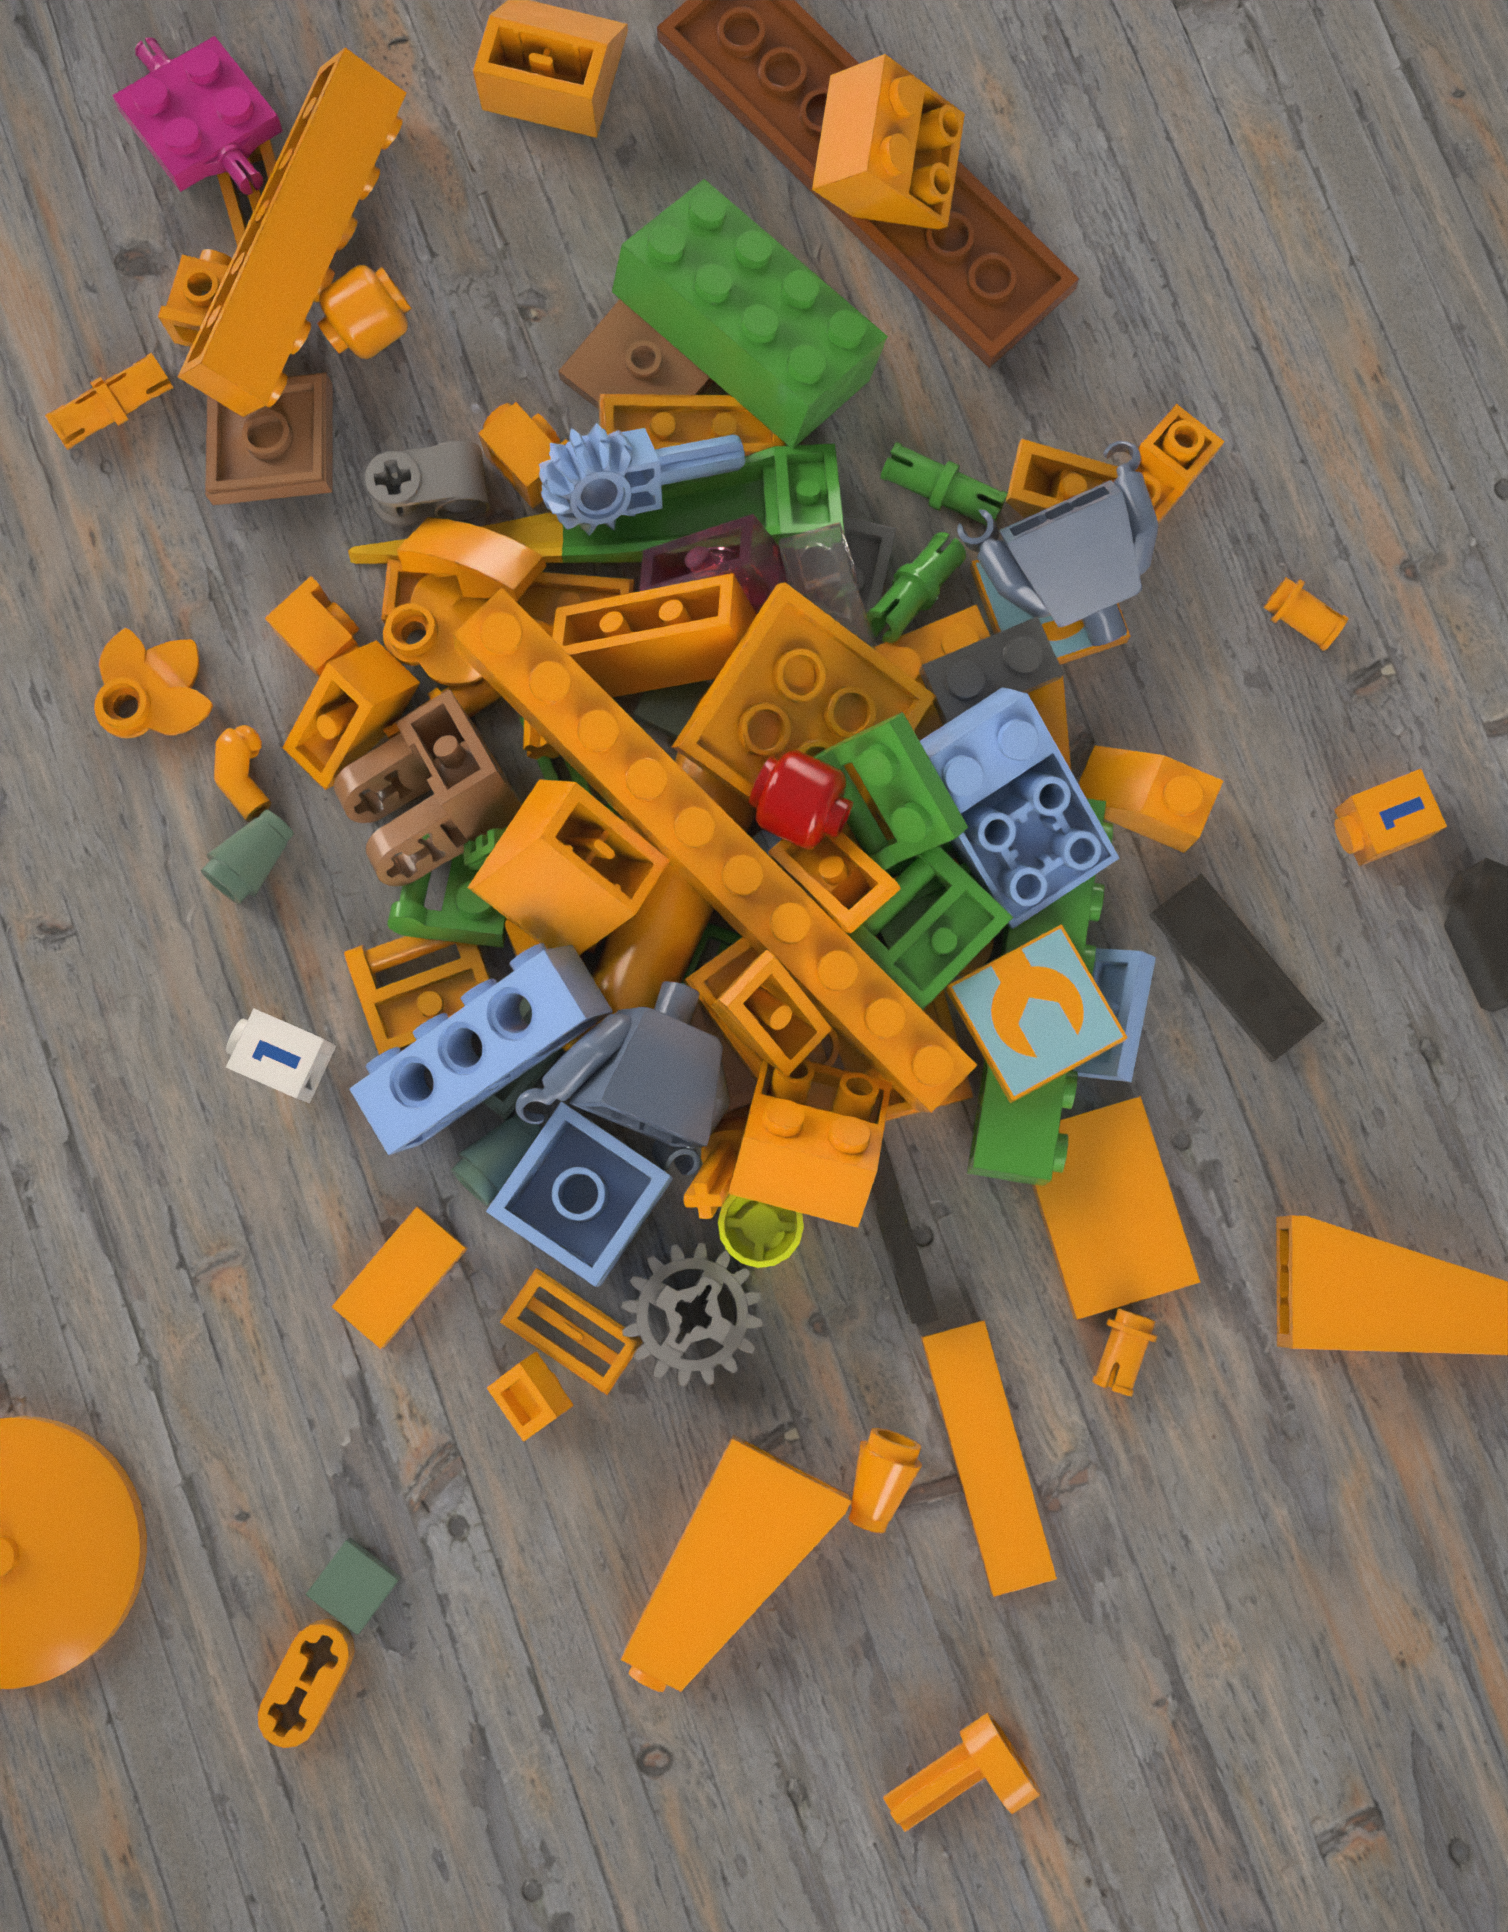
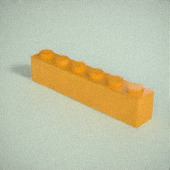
(294, 235)

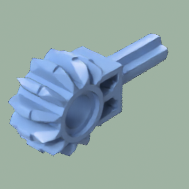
(622, 473)

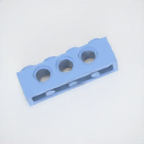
(562, 1005)

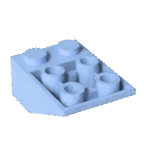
(1023, 808)

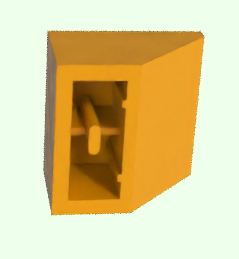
(548, 65)
(888, 146)
(568, 868)
(812, 1141)

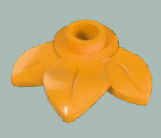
(440, 611)
(157, 680)

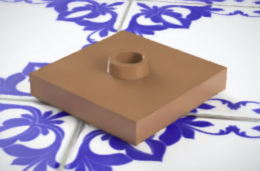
(630, 358)
(273, 449)

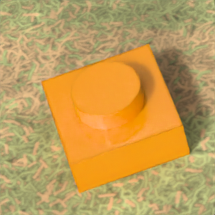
(530, 1396)

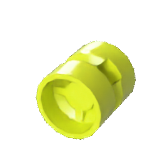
(758, 1232)

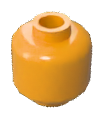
(363, 312)

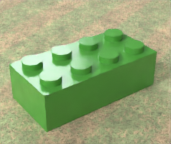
(747, 312)

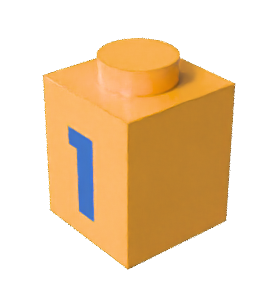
(1388, 818)

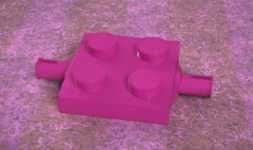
(198, 114)

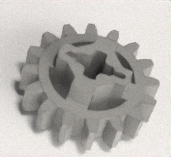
(717, 1329)

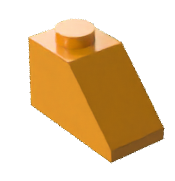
(349, 710)
(1151, 794)
(772, 1014)

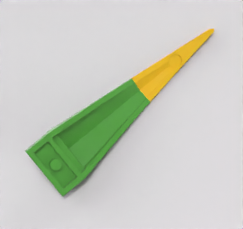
(779, 485)

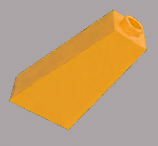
(1378, 1296)
(734, 1553)

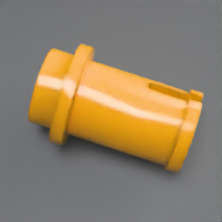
(1305, 613)
(1124, 1349)

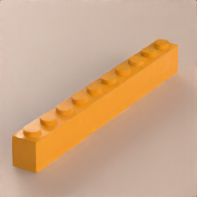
(711, 851)

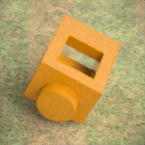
(185, 305)
(517, 448)
(313, 626)

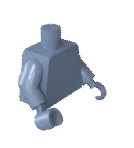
(1076, 554)
(647, 1075)

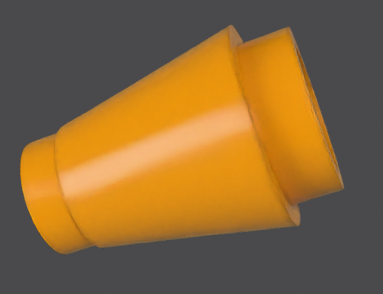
(882, 1478)

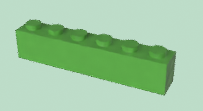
(1022, 1137)

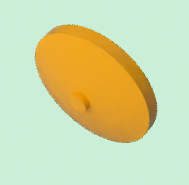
(66, 1548)

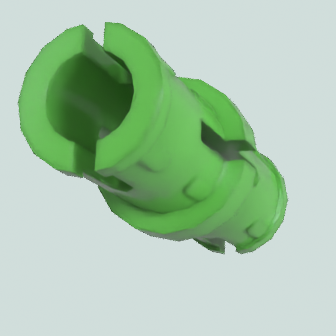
(942, 484)
(916, 587)

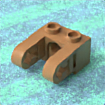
(433, 752)

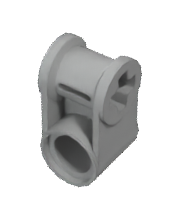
(434, 483)

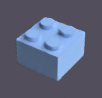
(579, 1195)

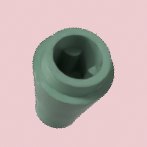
(247, 857)
(494, 1157)

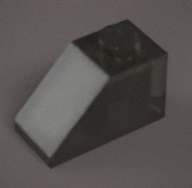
(1480, 929)

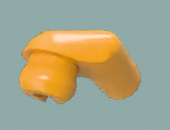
(231, 770)

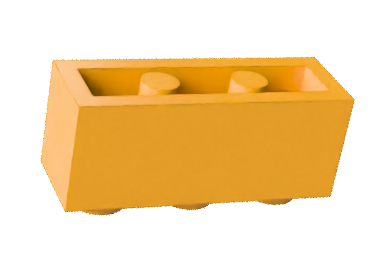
(656, 634)

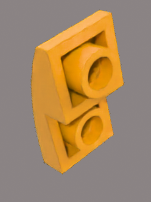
(1175, 457)
(473, 553)

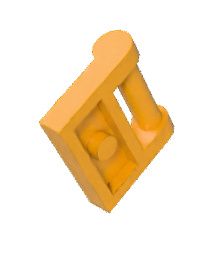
(406, 1004)

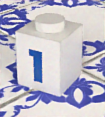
(278, 1055)

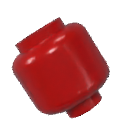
(800, 799)

